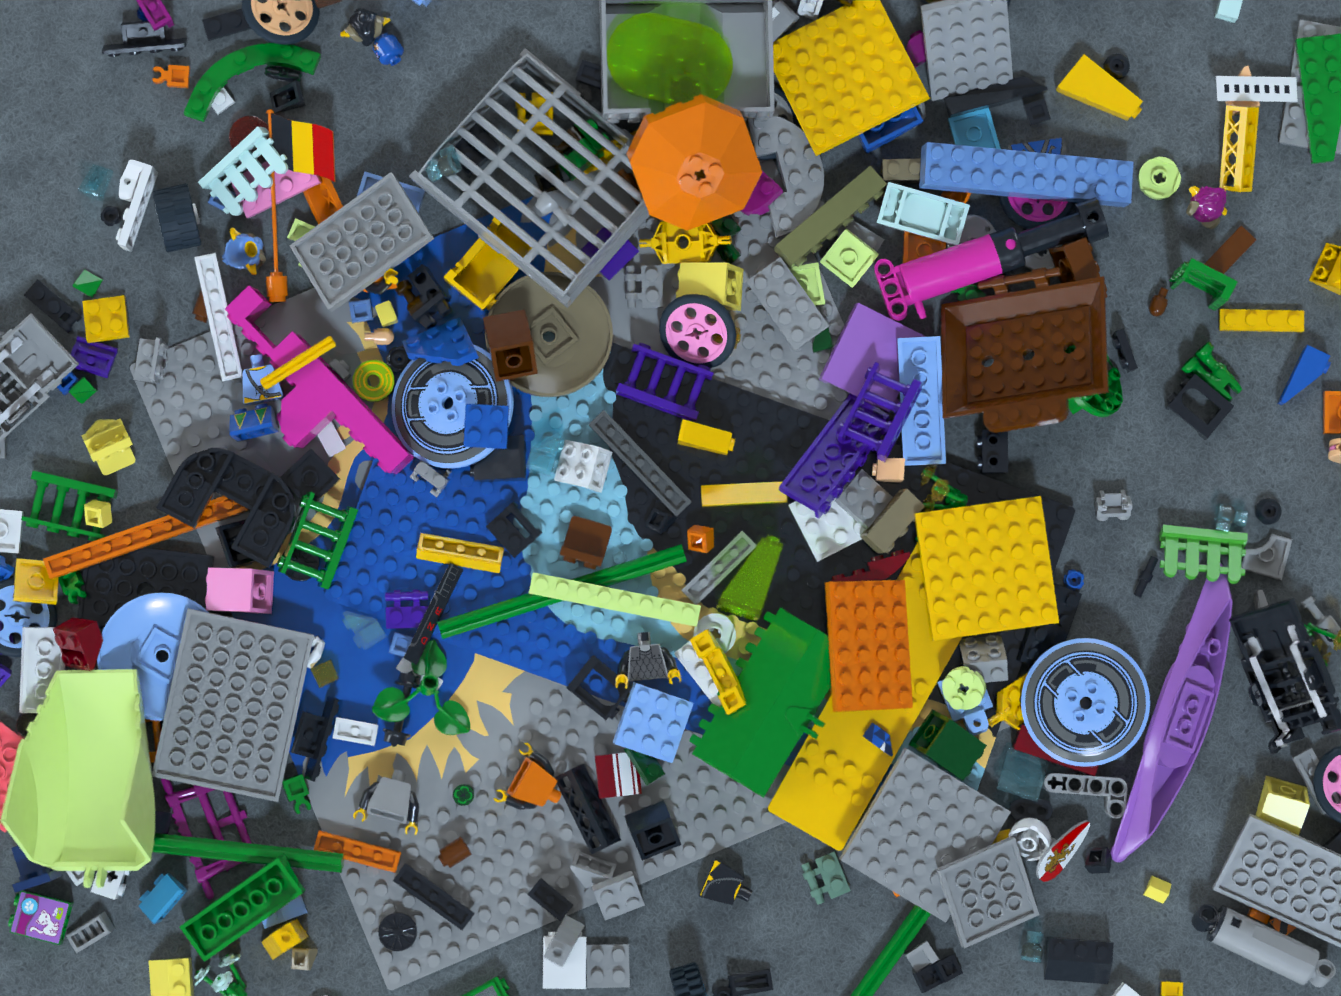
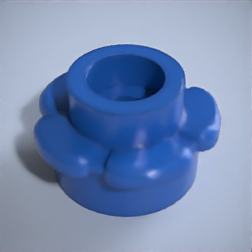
(1073, 574)

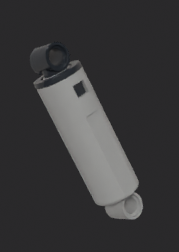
(1263, 945)

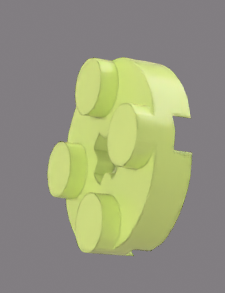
(1169, 173)
(958, 698)

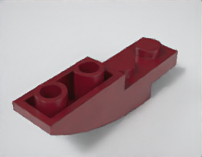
(879, 568)

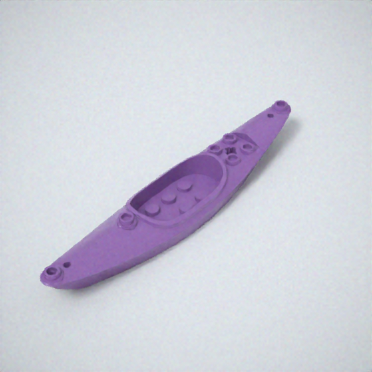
(1179, 718)

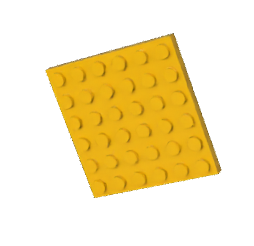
(846, 74)
(986, 568)

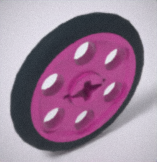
(1013, 208)

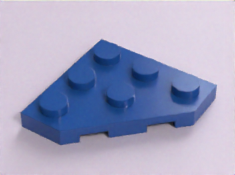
(442, 343)

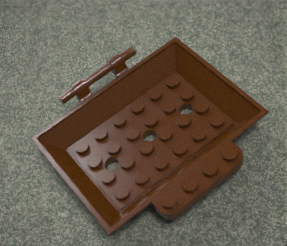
(1007, 328)

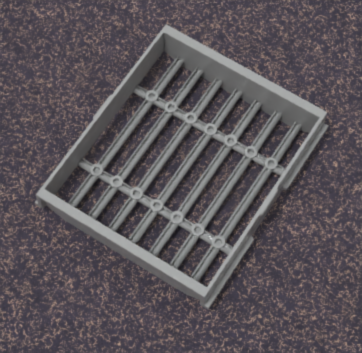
(564, 89)

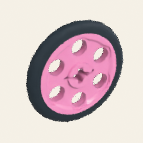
(703, 305)
(1324, 788)

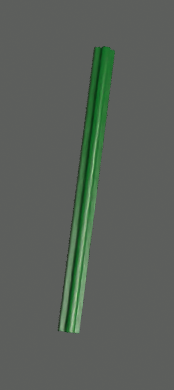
(530, 602)
(247, 852)
(892, 952)

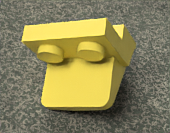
(109, 445)

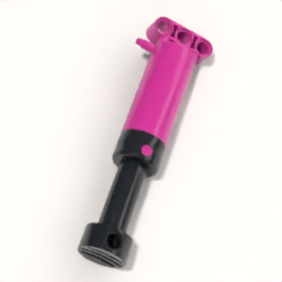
(982, 258)

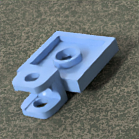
(971, 715)

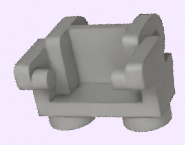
(431, 476)
(1113, 505)

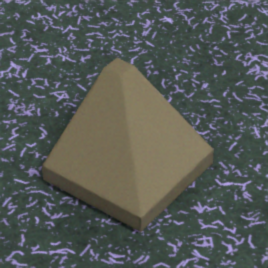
(303, 958)

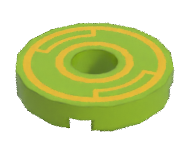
(361, 377)

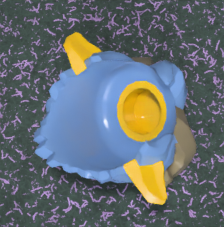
(244, 251)

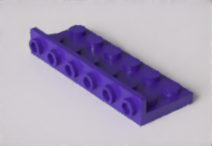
(831, 464)

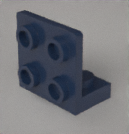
(31, 873)

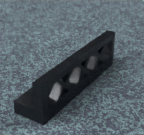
(590, 807)

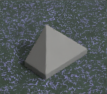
(591, 869)

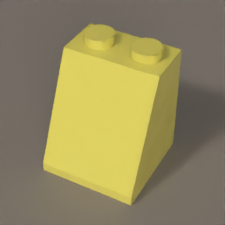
(713, 280)
(1283, 804)

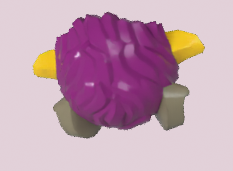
(1207, 205)

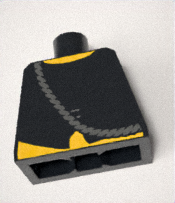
(724, 885)

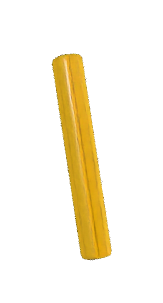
(297, 362)

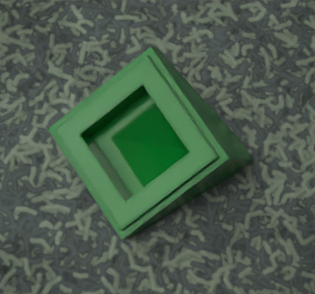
(87, 283)

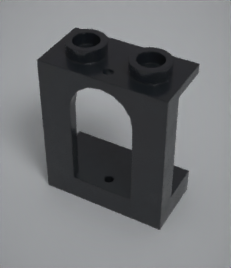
(1177, 406)
(601, 709)

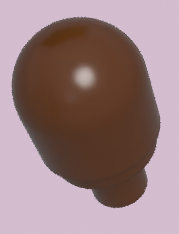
(1158, 303)

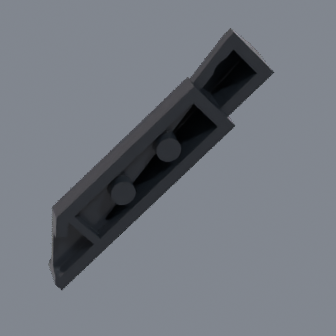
(993, 96)

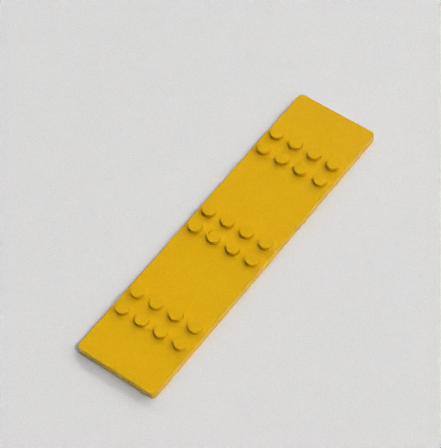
(841, 768)

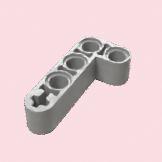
(1084, 789)

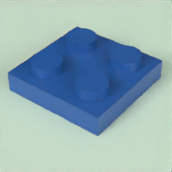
(486, 426)

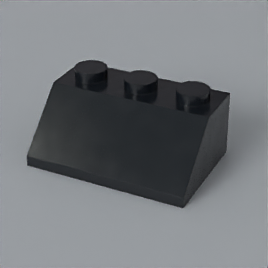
(1078, 960)

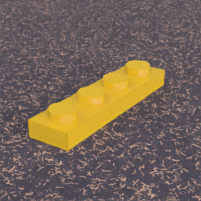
(1261, 320)

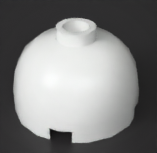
(1031, 838)

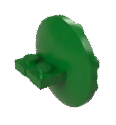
(1100, 404)

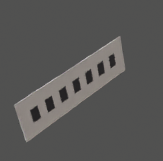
(1256, 88)

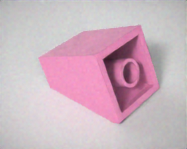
(239, 590)

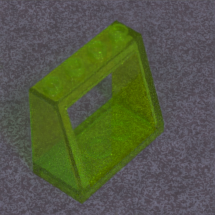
(751, 584)

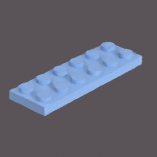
(924, 429)

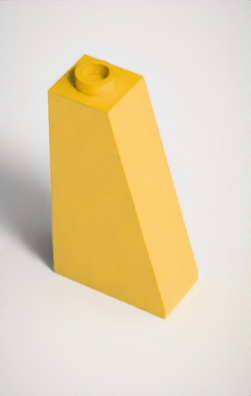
(1099, 89)
(284, 939)

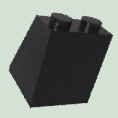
(503, 463)

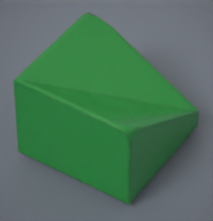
(82, 390)

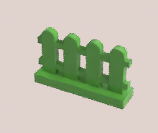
(1202, 540)

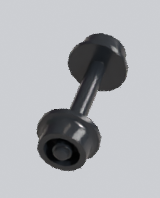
(396, 736)

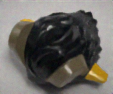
(364, 26)

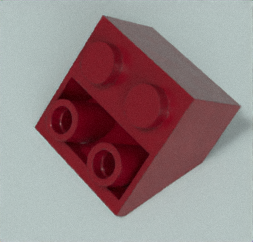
(79, 642)

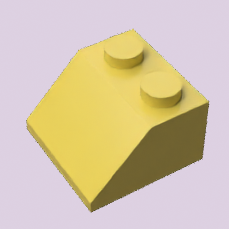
(171, 977)

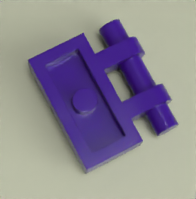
(405, 617)

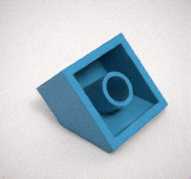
(162, 898)

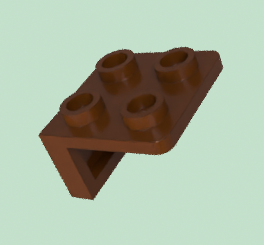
(586, 542)

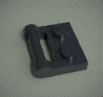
(508, 534)

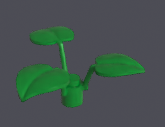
(392, 706)

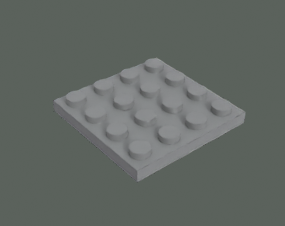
(987, 892)

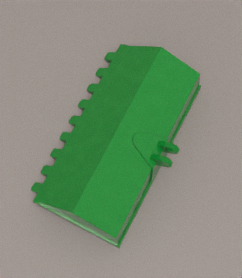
(781, 692)

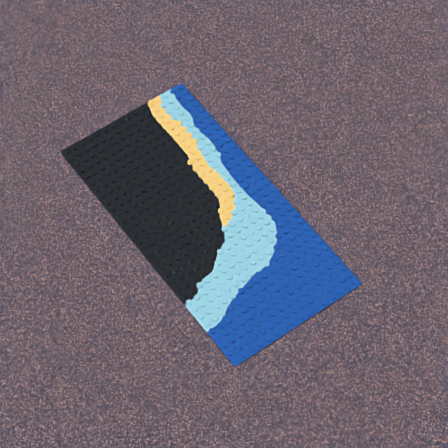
(565, 635)

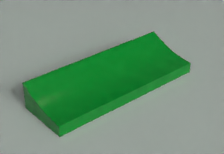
(242, 907)

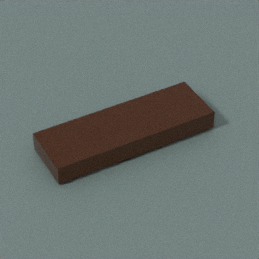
(1231, 250)

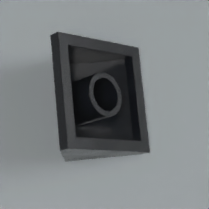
(227, 536)

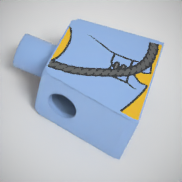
(253, 390)

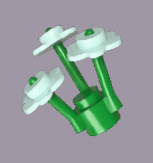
(222, 981)

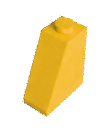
(705, 437)

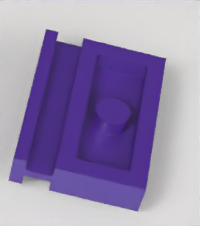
(94, 357)

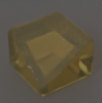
(325, 673)

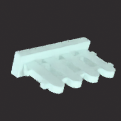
(234, 174)

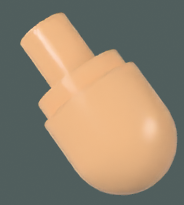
(381, 336)

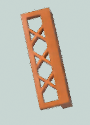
(323, 200)

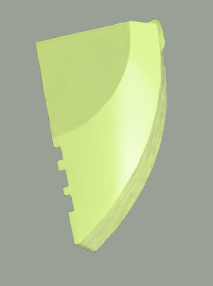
(85, 777)

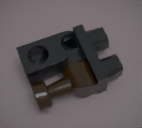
(429, 301)

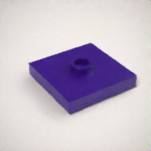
(618, 261)

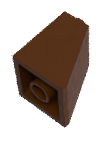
(510, 345)

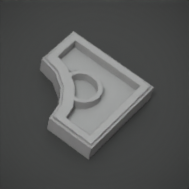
(1268, 559)

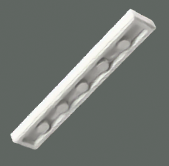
(219, 324)

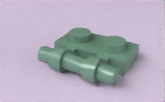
(831, 874)

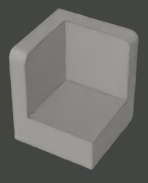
(921, 956)

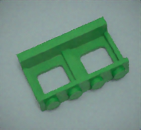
(1205, 279)

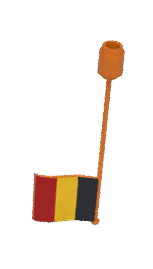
(309, 152)

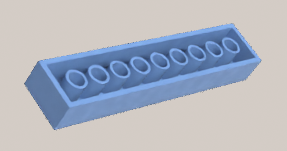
(1025, 174)

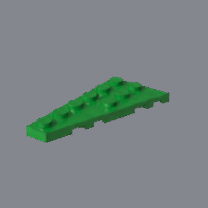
(1321, 92)

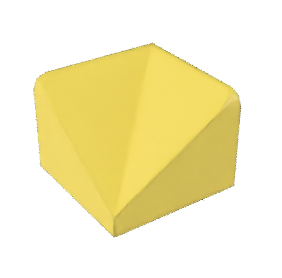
(386, 314)
(98, 513)

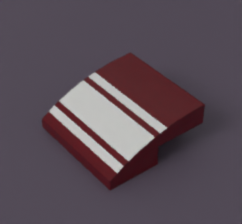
(616, 776)

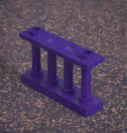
(649, 396)
(891, 428)

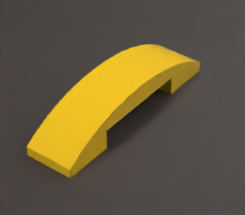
(721, 671)

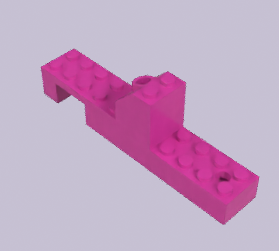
(318, 392)

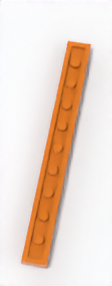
(135, 539)

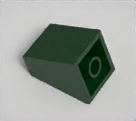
(948, 744)

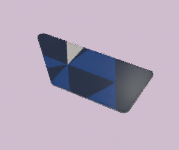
(879, 738)

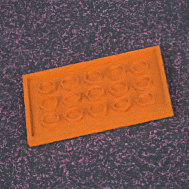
(868, 645)

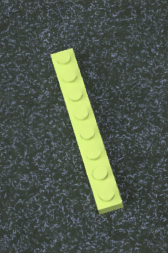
(614, 599)

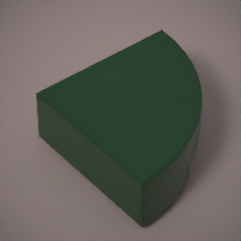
(822, 341)

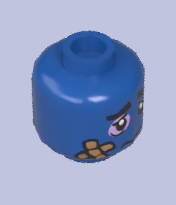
(388, 49)

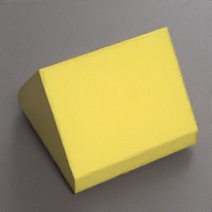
(1157, 889)

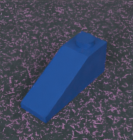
(1307, 369)

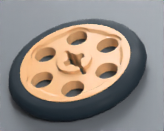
(271, 31)

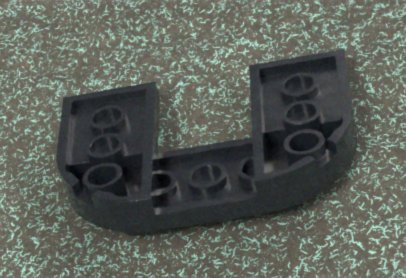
(242, 482)

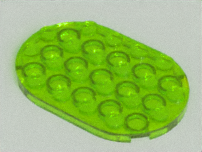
(668, 59)

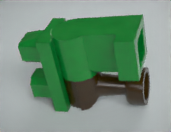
(587, 141)

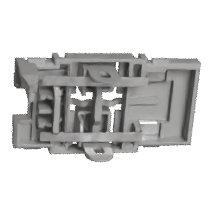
(36, 364)

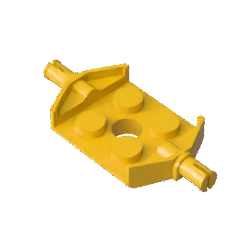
(701, 244)
(1009, 705)

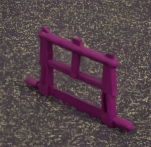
(176, 798)

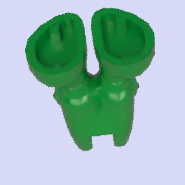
(1220, 375)

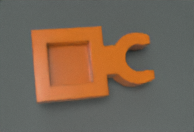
(176, 76)

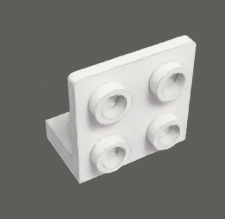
(583, 465)

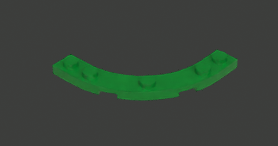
(242, 61)

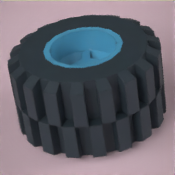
(687, 980)

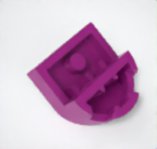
(762, 196)

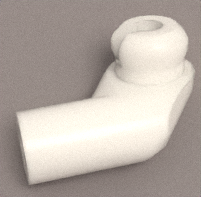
(316, 654)

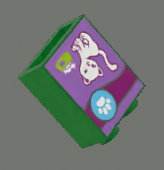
(40, 917)

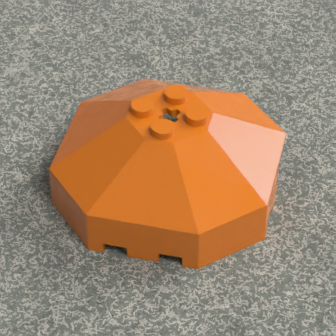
(684, 141)

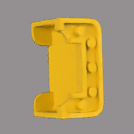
(484, 271)

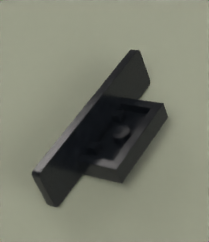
(141, 37)
(313, 735)

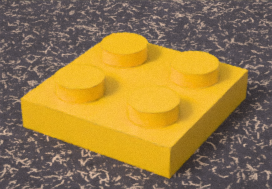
(105, 319)
(33, 583)

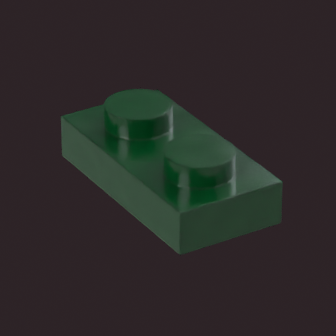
(646, 766)

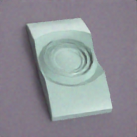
(923, 214)

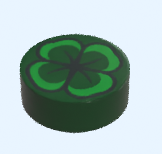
(463, 794)

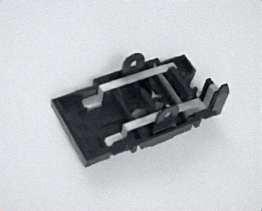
(1273, 637)

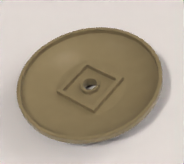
(580, 331)

